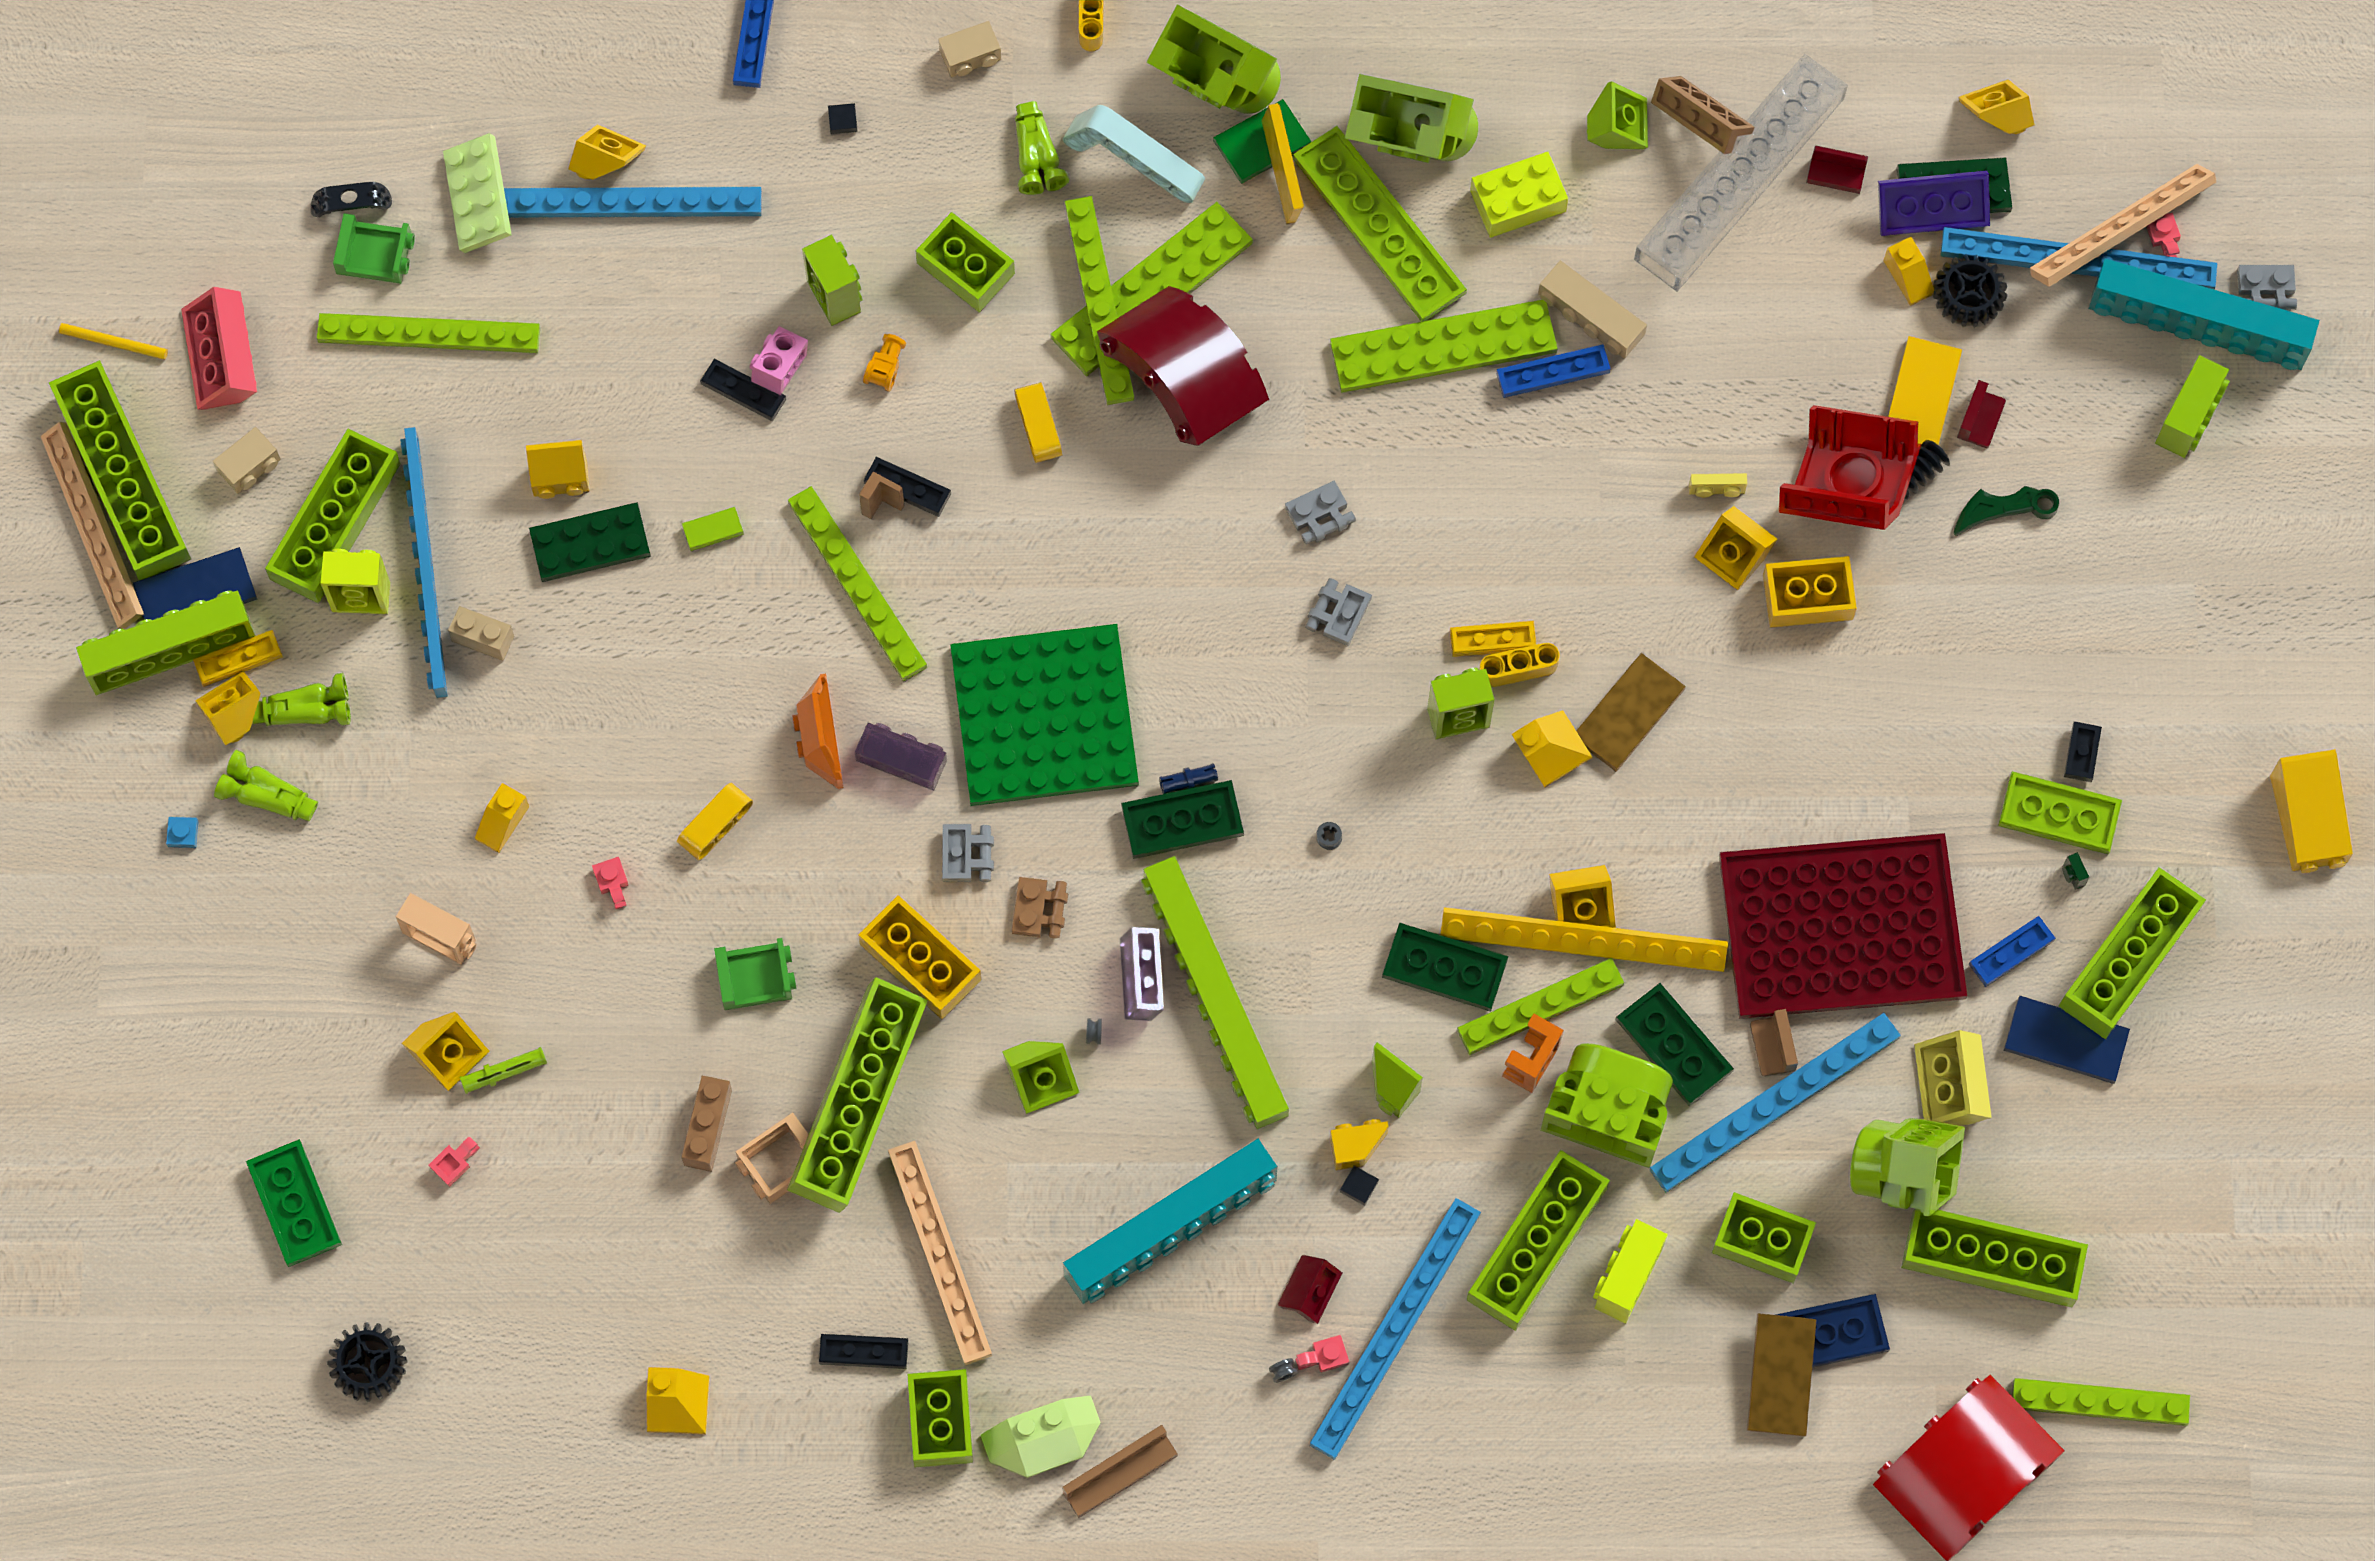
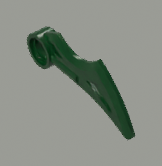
(1986, 507)

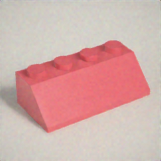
(219, 349)

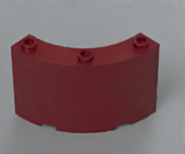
(1187, 362)

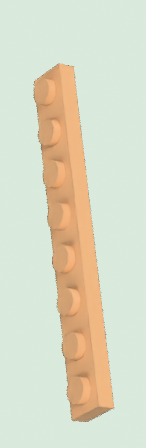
(2123, 225)
(92, 525)
(940, 1253)

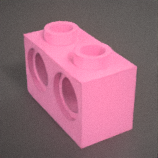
(782, 361)

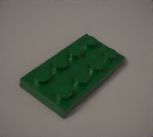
(1999, 184)
(589, 542)
(1182, 819)
(1445, 967)
(1674, 1043)

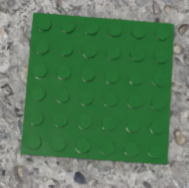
(1044, 714)

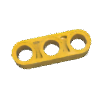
(1091, 23)
(1038, 422)
(1529, 656)
(715, 821)

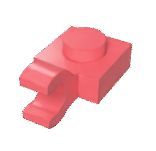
(2165, 233)
(611, 879)
(451, 1163)
(1327, 1355)

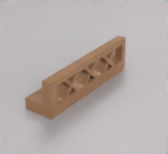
(1700, 113)
(1119, 1471)

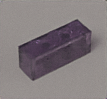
(901, 755)
(1141, 974)

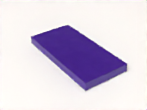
(1934, 203)

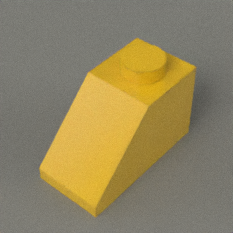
(1909, 270)
(501, 817)

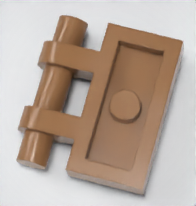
(1030, 907)

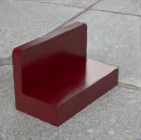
(1837, 169)
(1981, 416)
(1310, 1287)

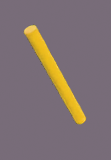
(113, 341)

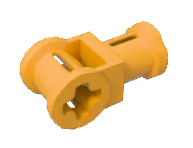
(884, 365)

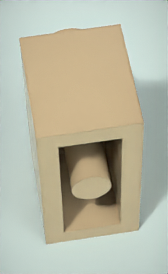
(970, 49)
(247, 460)
(481, 633)

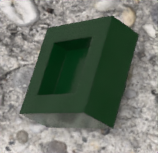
(2075, 871)

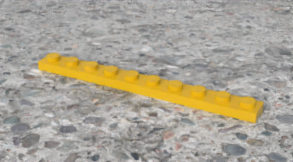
(1584, 939)

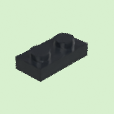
(2082, 751)

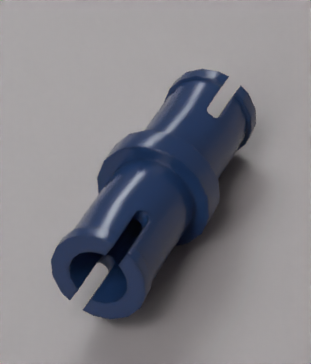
(1188, 778)

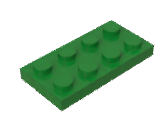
(293, 1203)

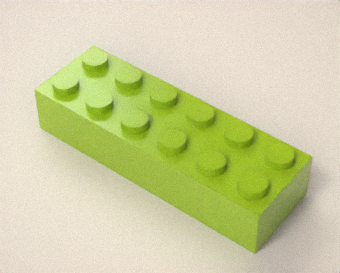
(333, 512)
(164, 642)
(2132, 953)
(1538, 1240)
(1995, 1256)

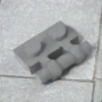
(2268, 280)
(1317, 505)
(1346, 615)
(957, 853)

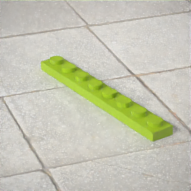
(1097, 294)
(428, 333)
(857, 583)

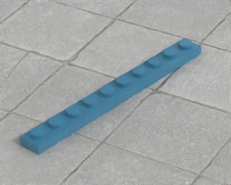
(634, 202)
(2028, 252)
(425, 573)
(1774, 1102)
(1395, 1329)

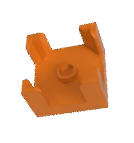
(1528, 1071)

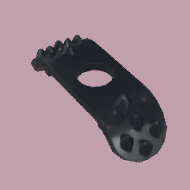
(368, 196)

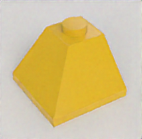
(2001, 106)
(602, 152)
(231, 707)
(1551, 746)
(446, 1048)
(676, 1401)

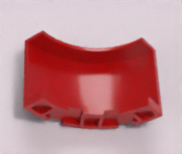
(1967, 1466)

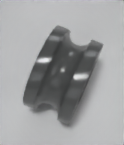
(1329, 845)
(1094, 1031)
(1283, 1370)

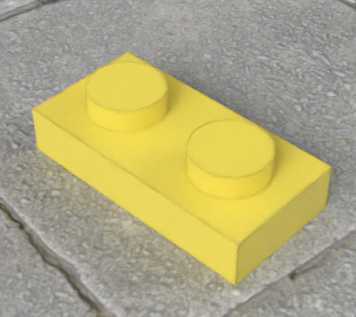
(1708, 484)

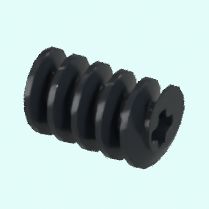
(1928, 458)

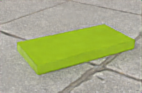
(2060, 812)

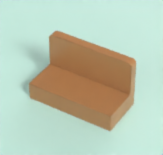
(878, 490)
(1774, 1044)

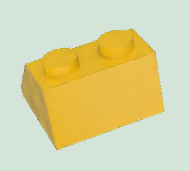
(557, 469)
(1735, 547)
(1583, 896)

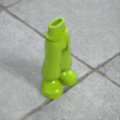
(1036, 152)
(306, 705)
(263, 790)

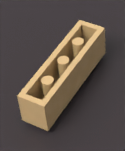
(1592, 310)

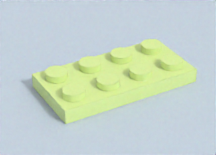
(477, 193)

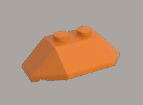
(818, 733)

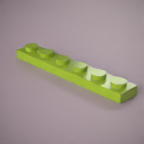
(1545, 1003)
(2102, 1401)

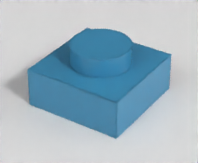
(182, 832)

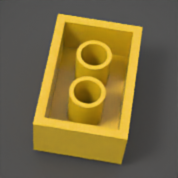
(1809, 591)

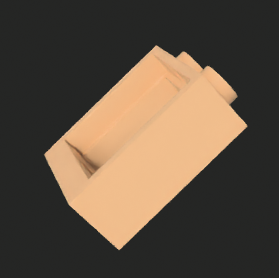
(436, 929)
(788, 1124)

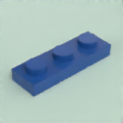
(2012, 951)

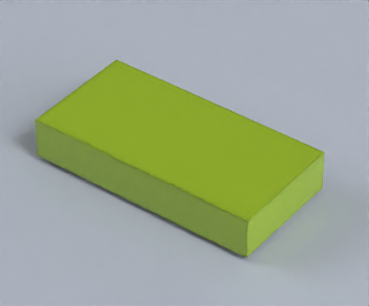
(712, 529)

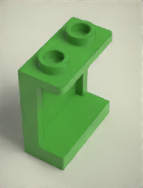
(373, 250)
(754, 975)

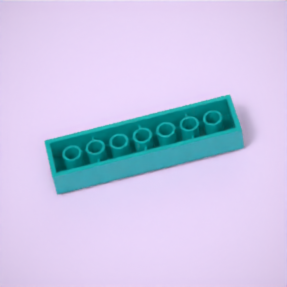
(2203, 315)
(1170, 1222)

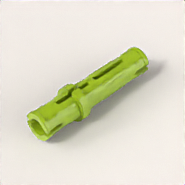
(535, 1058)

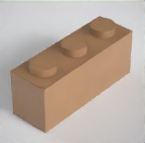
(706, 1123)

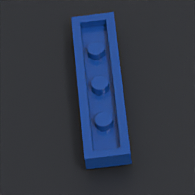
(753, 43)
(1553, 371)

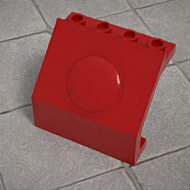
(1853, 468)

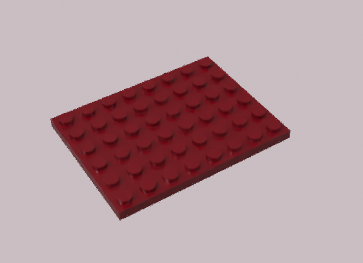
(1842, 925)

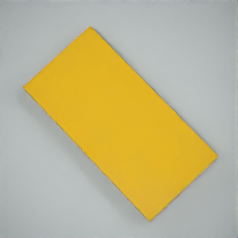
(1282, 163)
(1925, 386)

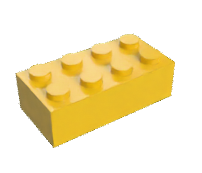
(919, 956)

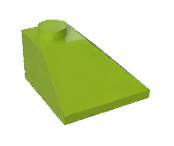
(1618, 119)
(1040, 1073)
(1394, 1082)

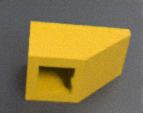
(1357, 1143)

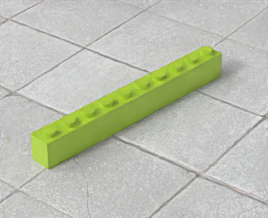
(1215, 993)

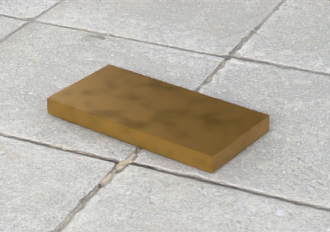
(1629, 711)
(1781, 1375)

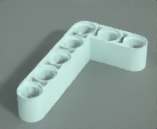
(1136, 148)

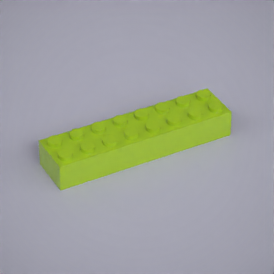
(119, 471)
(857, 1095)

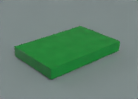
(1246, 145)

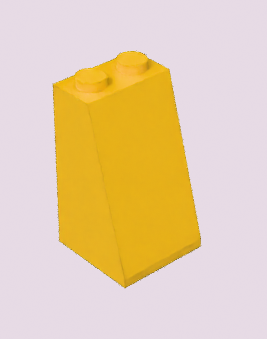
(2312, 810)

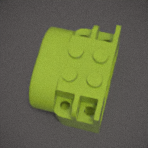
(1215, 63)
(1412, 120)
(1610, 1103)
(1908, 1163)

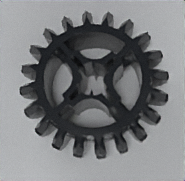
(1958, 273)
(357, 1365)

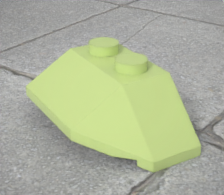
(1043, 1437)

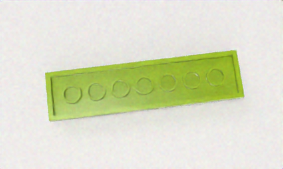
(1379, 224)
(1180, 262)
(1443, 345)

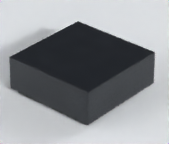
(842, 118)
(1359, 1185)

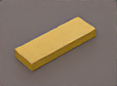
(1491, 638)
(237, 658)

